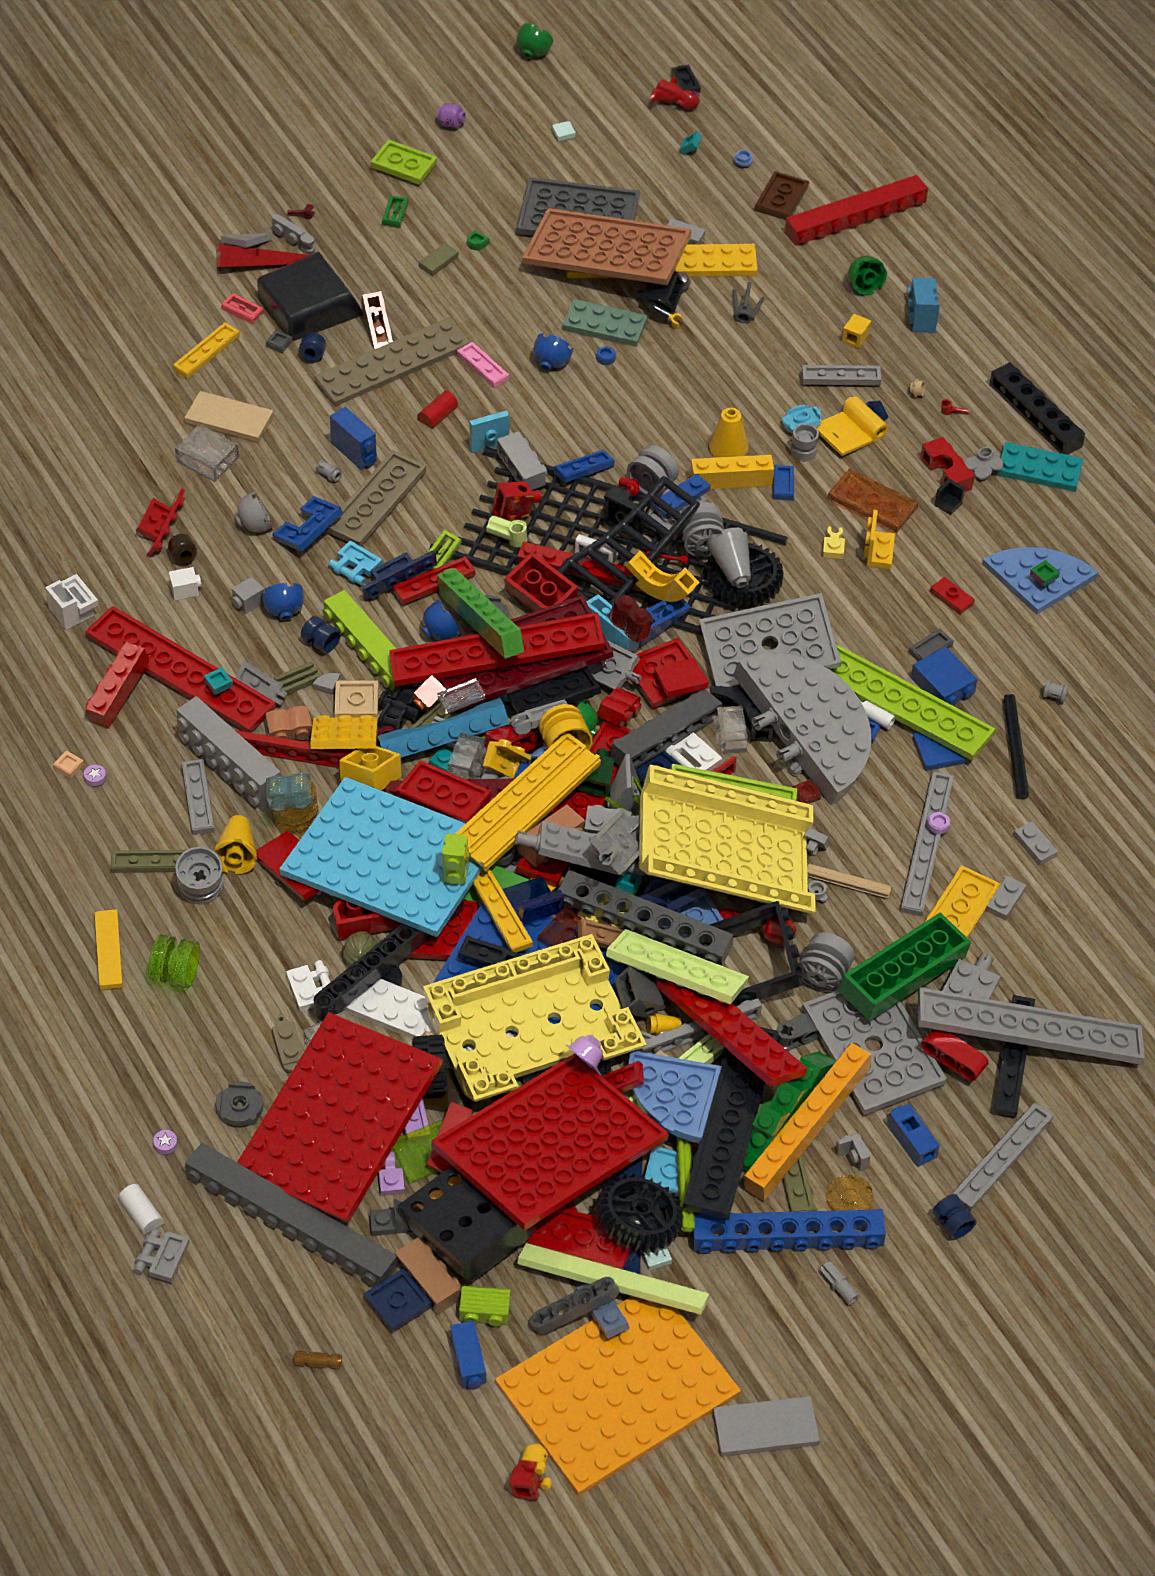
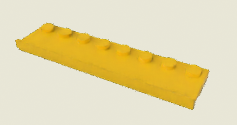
(528, 799)

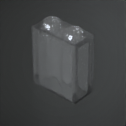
(206, 453)

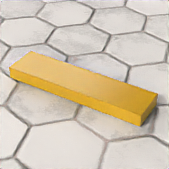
(206, 350)
(108, 949)

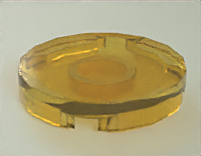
(849, 1194)

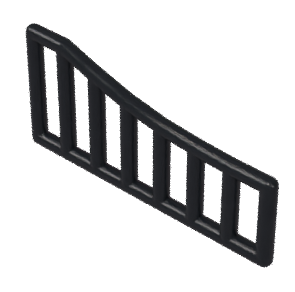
(623, 525)

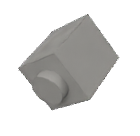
(247, 595)

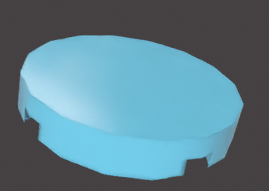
(802, 415)

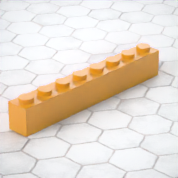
(807, 1122)

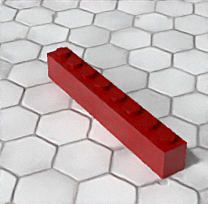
(856, 210)

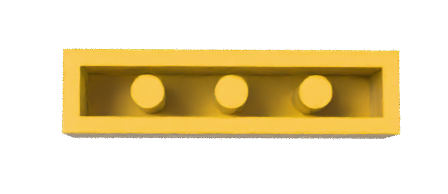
(735, 471)

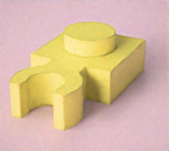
(834, 544)

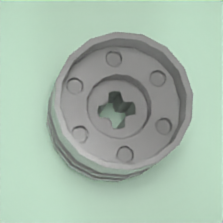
(700, 527)
(194, 866)
(826, 961)

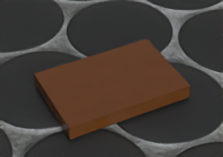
(781, 195)

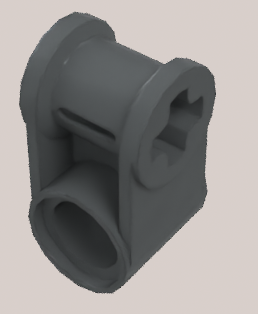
(797, 1032)

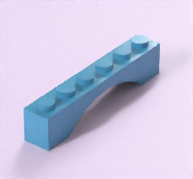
(472, 722)

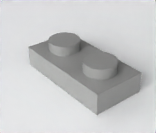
(1035, 843)
(1006, 898)

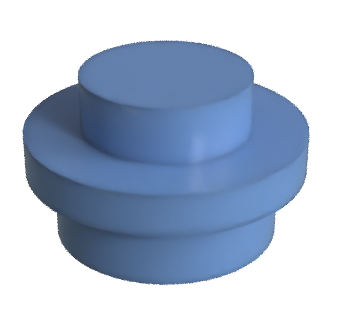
(743, 158)

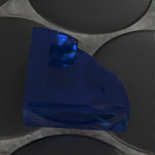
(878, 408)

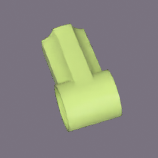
(513, 531)

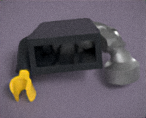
(664, 298)

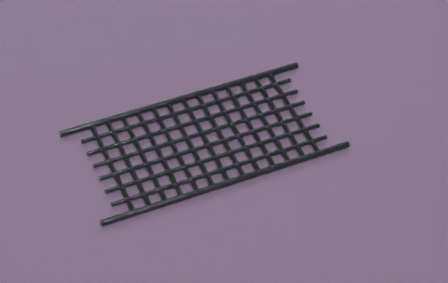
(488, 564)

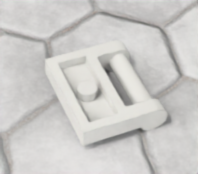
(695, 750)

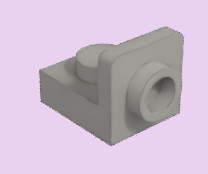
(857, 1150)

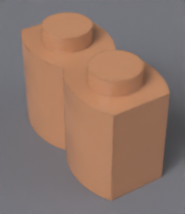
(290, 723)

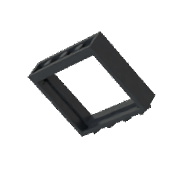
(756, 918)

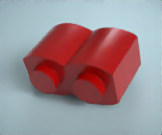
(619, 707)

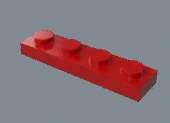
(428, 583)

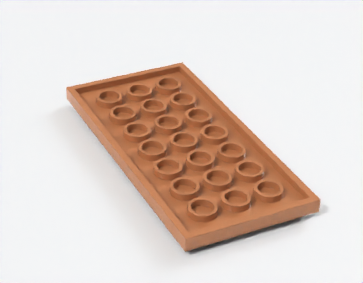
(607, 246)

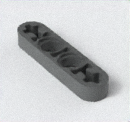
(575, 1308)

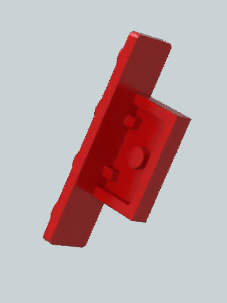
(156, 520)

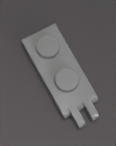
(261, 682)

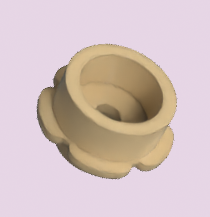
(917, 388)

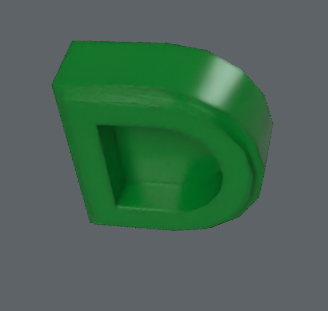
(477, 240)

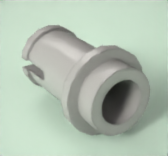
(331, 472)

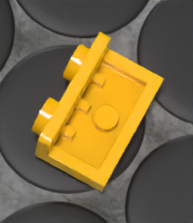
(504, 757)

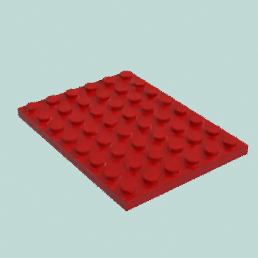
(339, 1115)
(549, 1141)

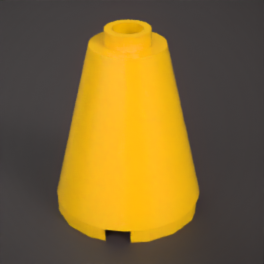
(729, 435)
(237, 846)

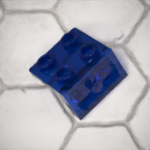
(534, 900)

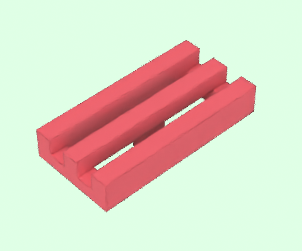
(240, 310)

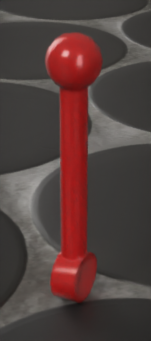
(683, 559)

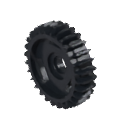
(762, 566)
(634, 1227)

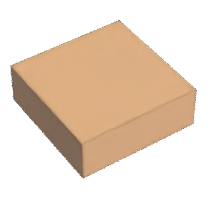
(68, 764)

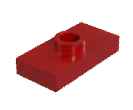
(952, 595)

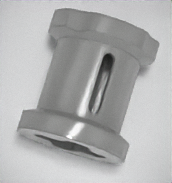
(1055, 691)

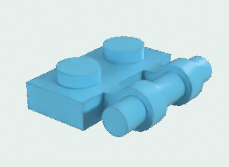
(357, 557)

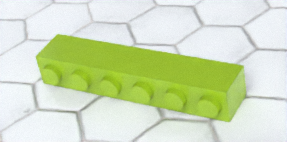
(362, 635)

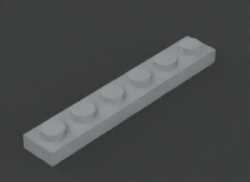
(692, 1032)
(1003, 1156)

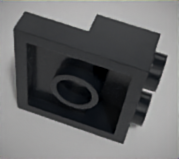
(617, 506)

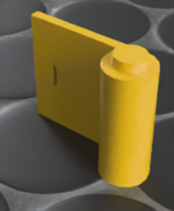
(852, 427)

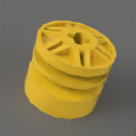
(561, 720)

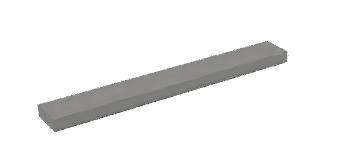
(926, 846)

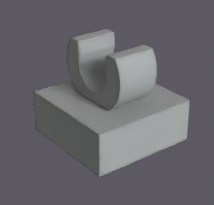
(815, 841)

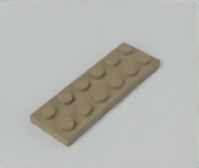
(376, 498)

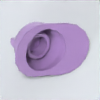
(588, 1050)

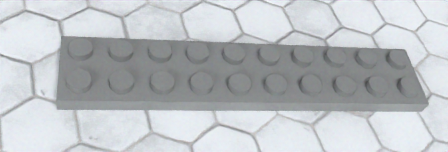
(1030, 1026)

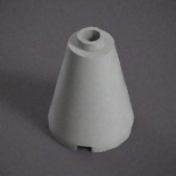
(732, 555)

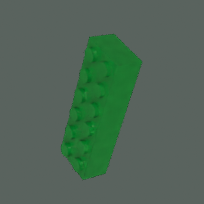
(904, 966)

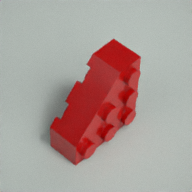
(353, 918)

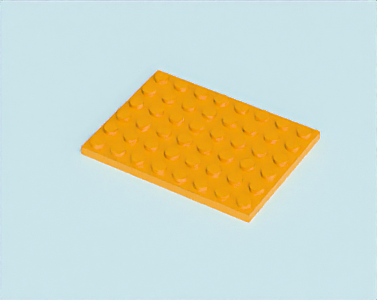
(618, 1397)

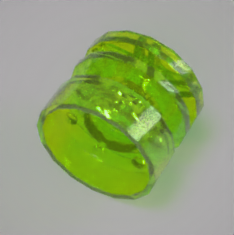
(174, 961)

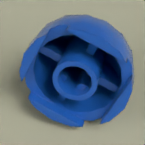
(551, 352)
(283, 600)
(439, 623)

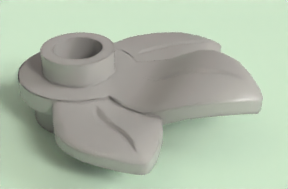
(984, 463)

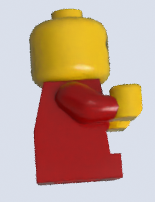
(527, 1474)

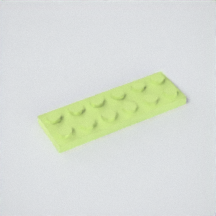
(677, 966)

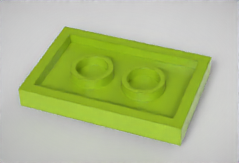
(403, 162)

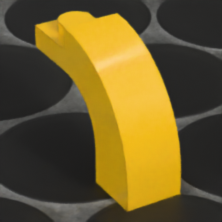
(658, 583)

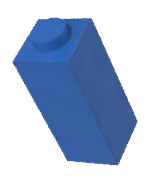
(913, 1134)
(468, 1354)

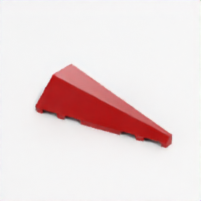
(239, 256)

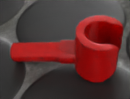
(947, 408)

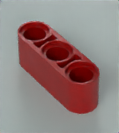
(954, 1054)

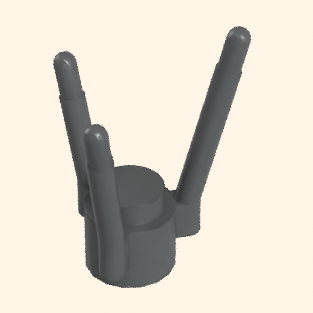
(744, 312)

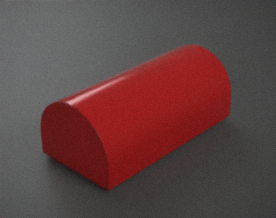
(438, 409)

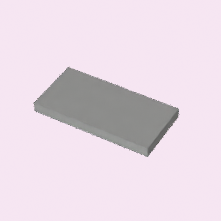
(766, 1426)

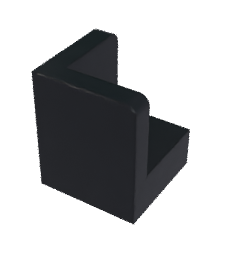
(949, 496)

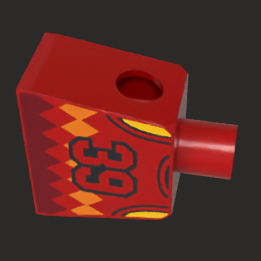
(514, 500)

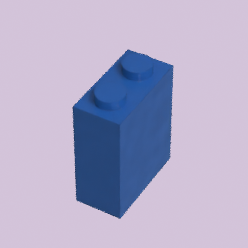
(353, 438)
(944, 677)

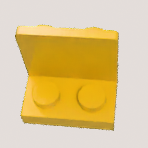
(880, 547)

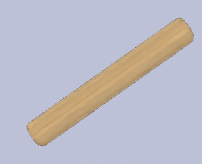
(848, 881)

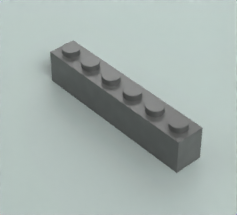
(666, 729)

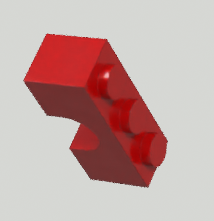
(940, 454)

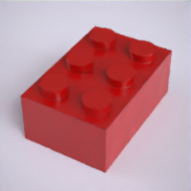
(538, 584)

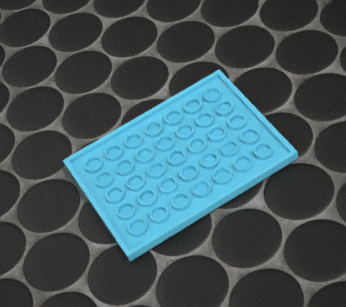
(381, 857)

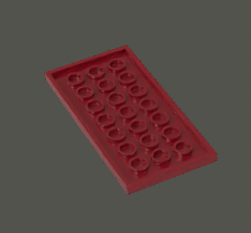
(515, 677)

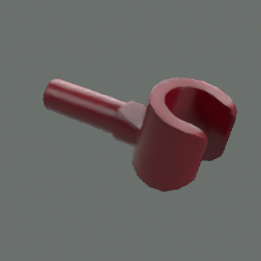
(307, 213)

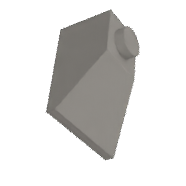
(624, 787)

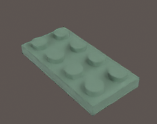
(605, 322)

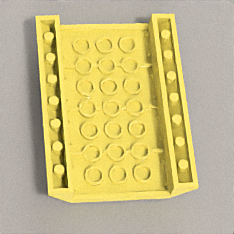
(725, 838)

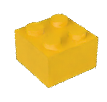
(372, 767)

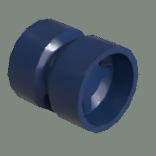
(320, 635)
(955, 1218)

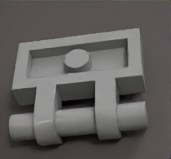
(168, 1258)

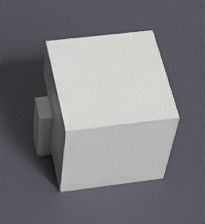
(71, 601)

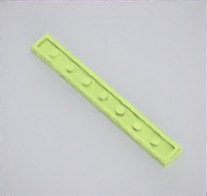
(628, 1282)

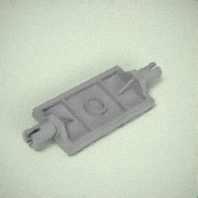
(618, 841)
(568, 845)
(971, 981)

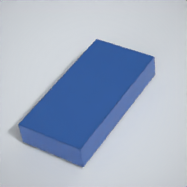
(783, 482)

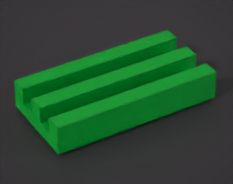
(393, 221)

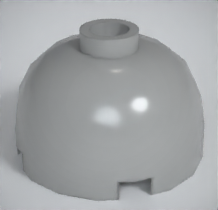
(253, 514)

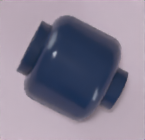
(312, 347)

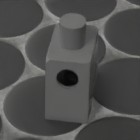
(639, 993)

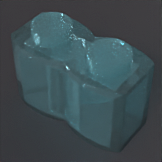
(289, 791)

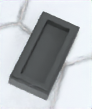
(930, 645)

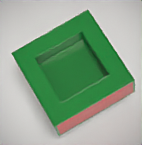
(1044, 573)

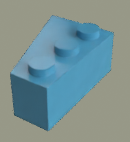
(923, 305)

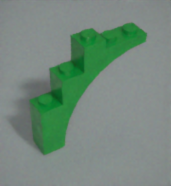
(786, 1101)

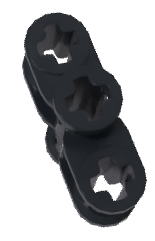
(398, 707)

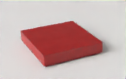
(681, 677)

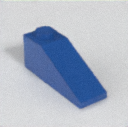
(664, 615)

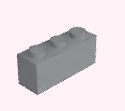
(521, 460)

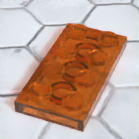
(866, 495)

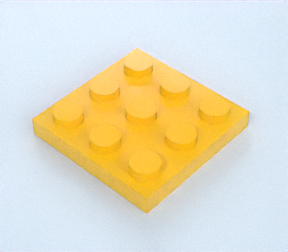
(344, 732)

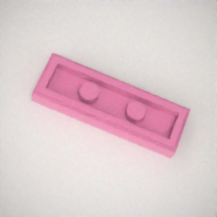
(483, 364)

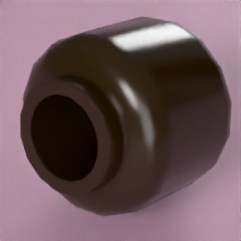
(182, 548)

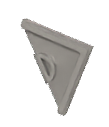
(246, 240)

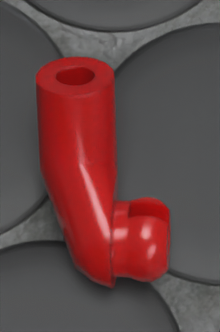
(631, 484)

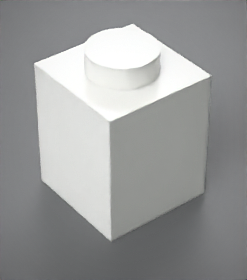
(184, 583)

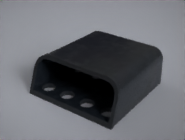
(307, 297)
(462, 1225)

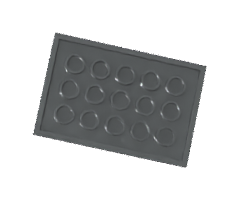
(575, 198)

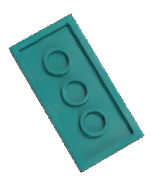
(1040, 466)

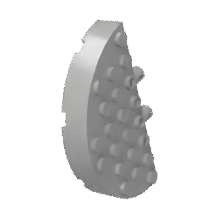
(813, 717)

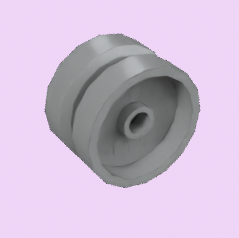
(650, 466)

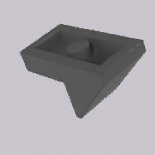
(389, 1220)

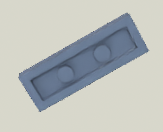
(608, 1317)

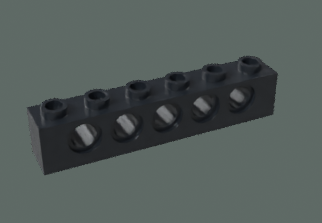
(1037, 409)

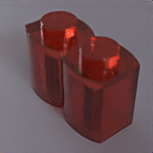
(631, 618)

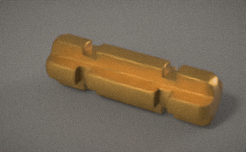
(318, 1359)

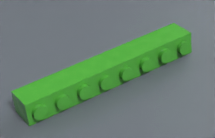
(480, 613)

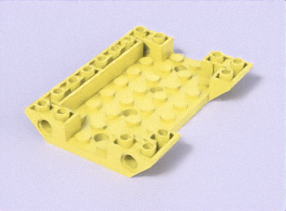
(521, 998)

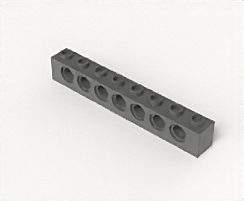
(638, 908)

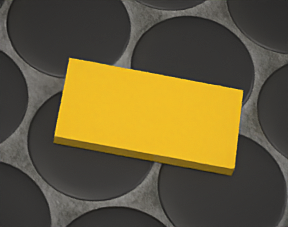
(965, 899)

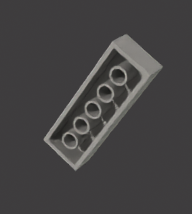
(225, 751)

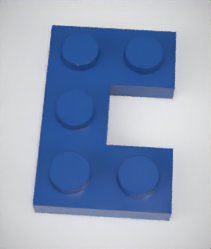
(321, 516)

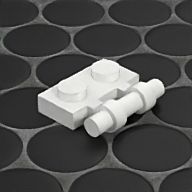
(303, 984)

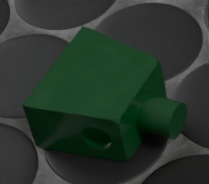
(599, 781)

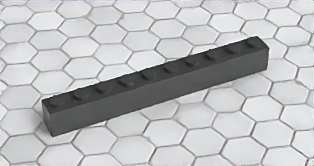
(290, 1215)

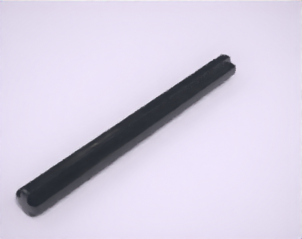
(1016, 746)

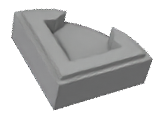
(327, 682)

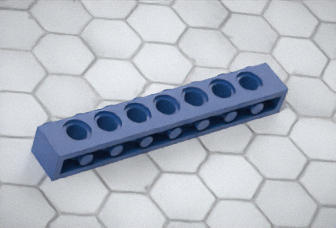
(796, 1222)

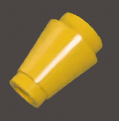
(658, 1023)

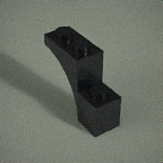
(738, 697)

